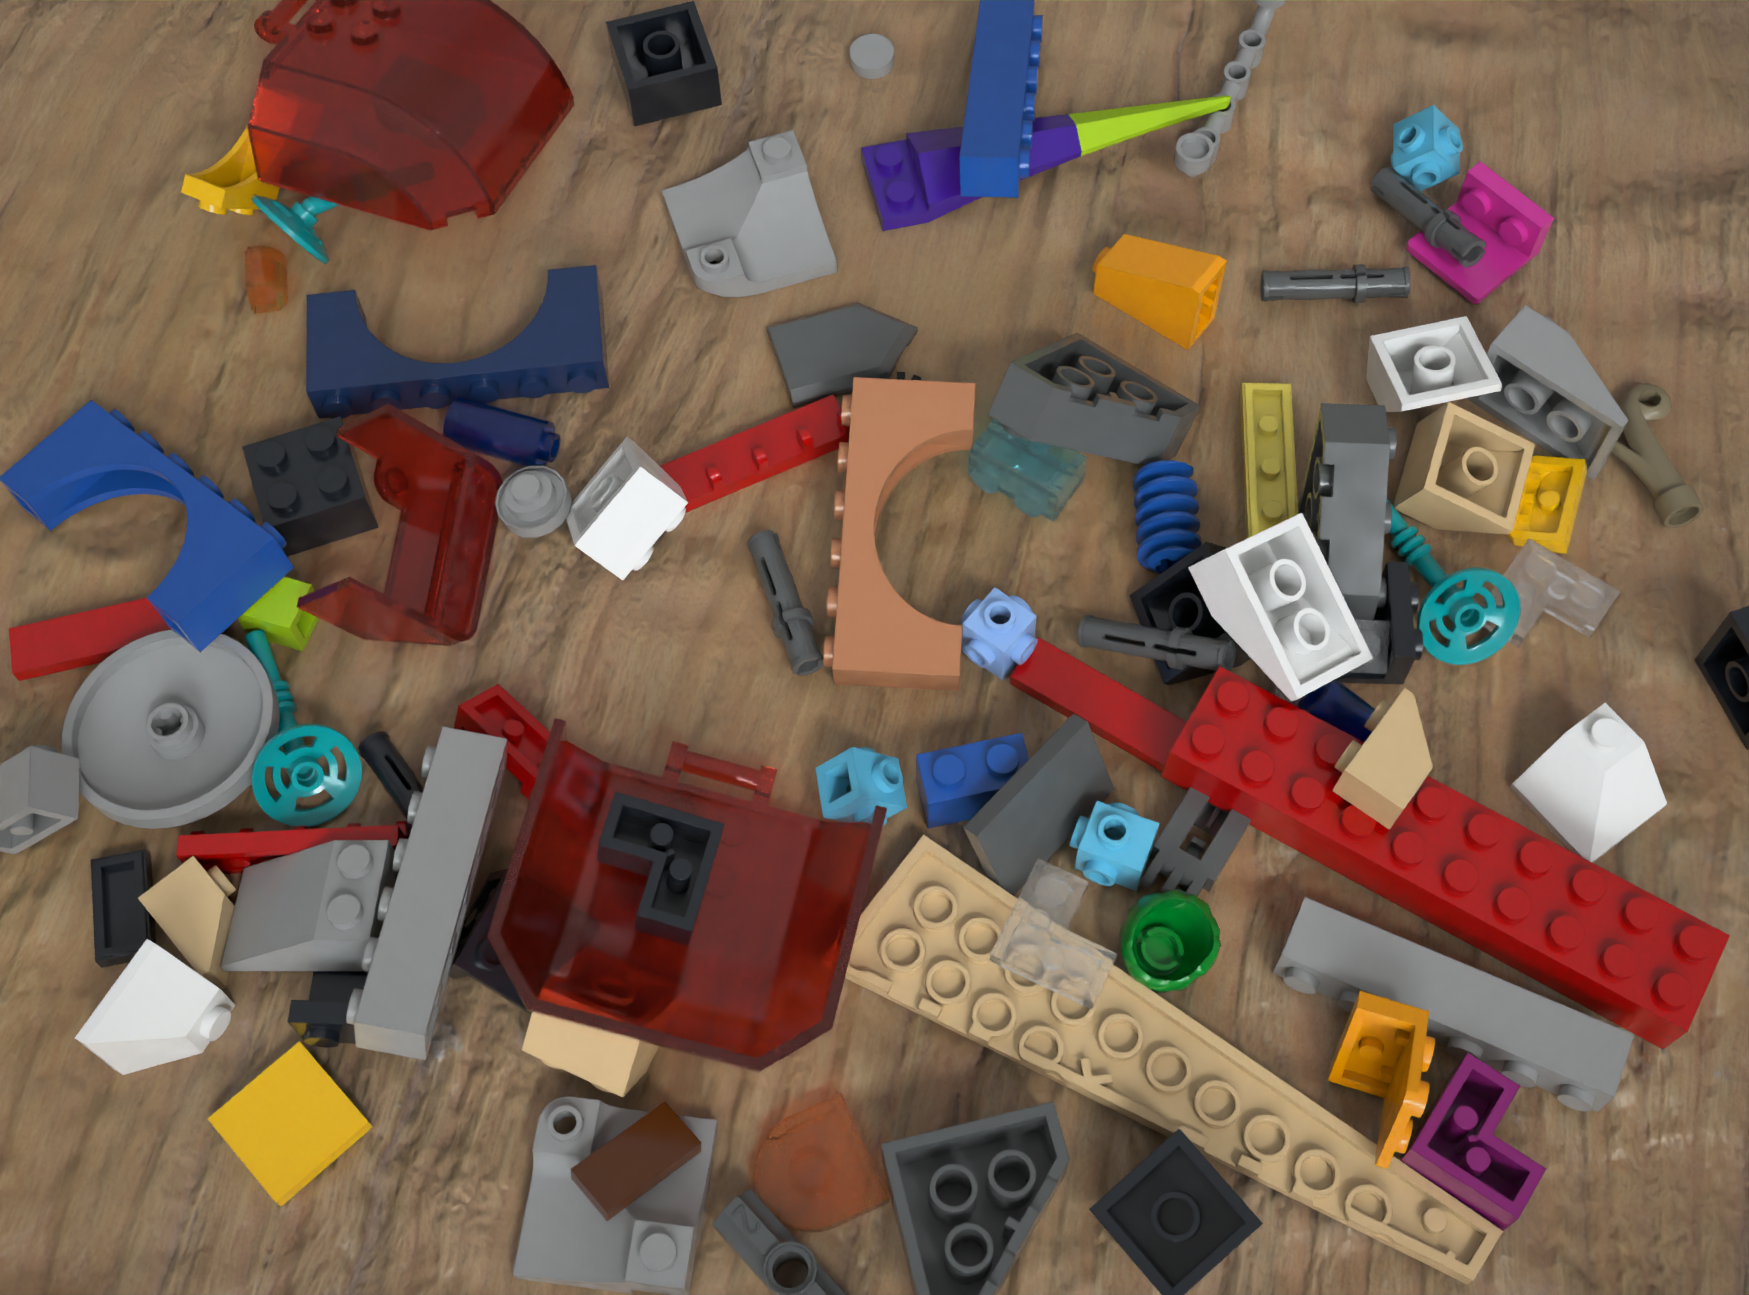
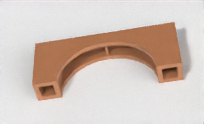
(876, 631)

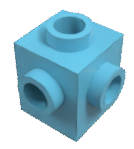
(1426, 148)
(859, 781)
(1113, 844)

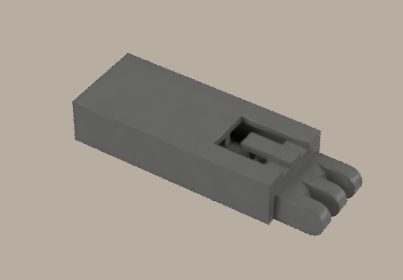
(1184, 866)

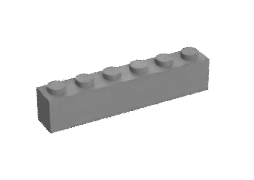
(430, 896)
(1468, 1009)

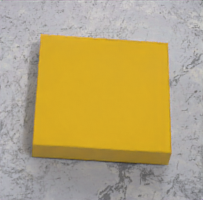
(290, 1123)

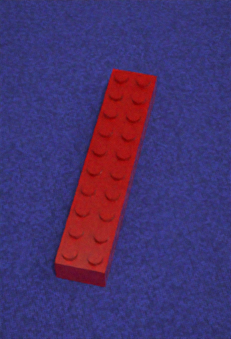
(1453, 864)

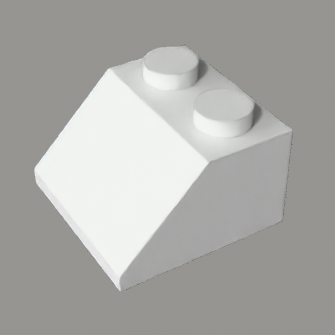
(625, 510)

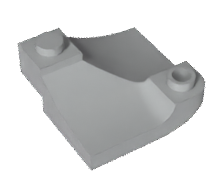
(752, 221)
(638, 1249)

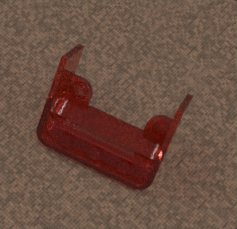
(440, 540)

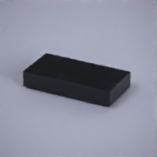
(118, 915)

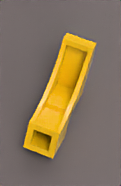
(229, 182)

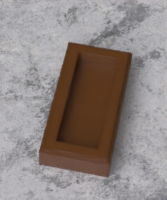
(635, 1160)

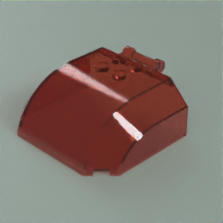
(403, 105)
(766, 936)

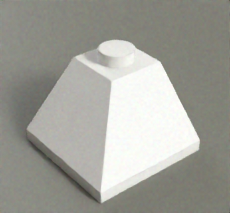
(1429, 365)
(1593, 785)
(155, 1013)

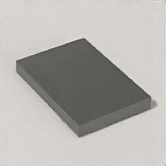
(1040, 805)

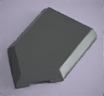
(831, 347)

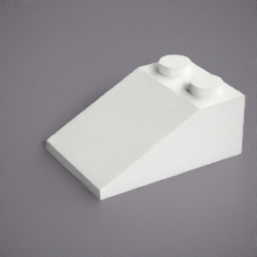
(1283, 607)

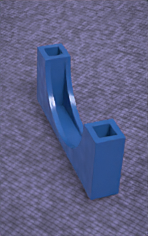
(224, 555)

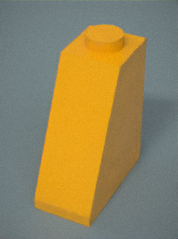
(1161, 285)

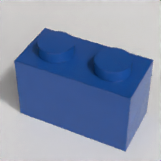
(965, 777)

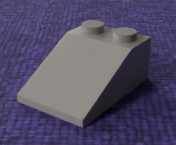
(1552, 392)
(310, 908)

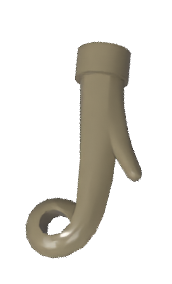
(1674, 499)

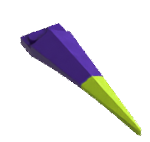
(921, 175)

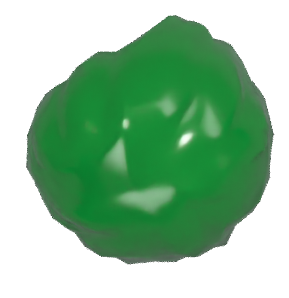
(1169, 940)

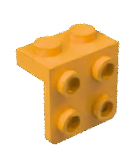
(1384, 1056)

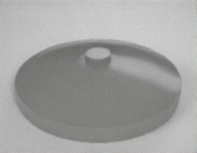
(170, 729)

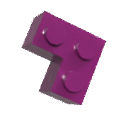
(1462, 1154)

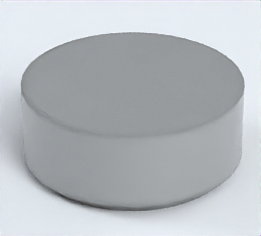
(872, 56)

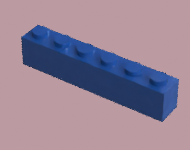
(1001, 99)

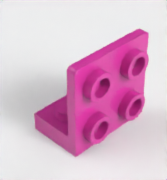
(1499, 216)

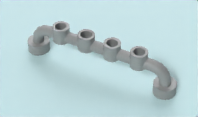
(1199, 149)

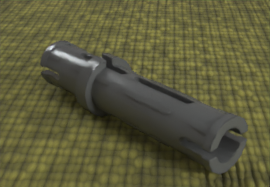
(1439, 226)
(1334, 284)
(791, 619)
(1175, 647)

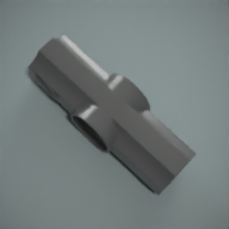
(767, 1245)

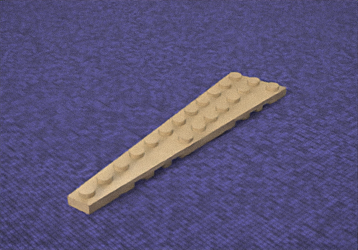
(930, 950)

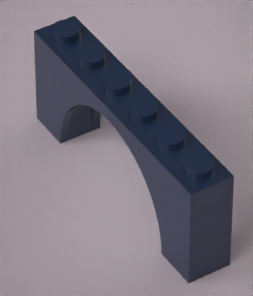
(554, 354)

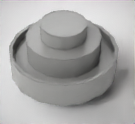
(533, 501)

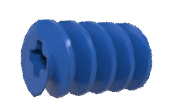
(1165, 514)

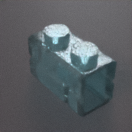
(1029, 472)

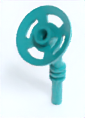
(298, 221)
(1457, 602)
(300, 759)

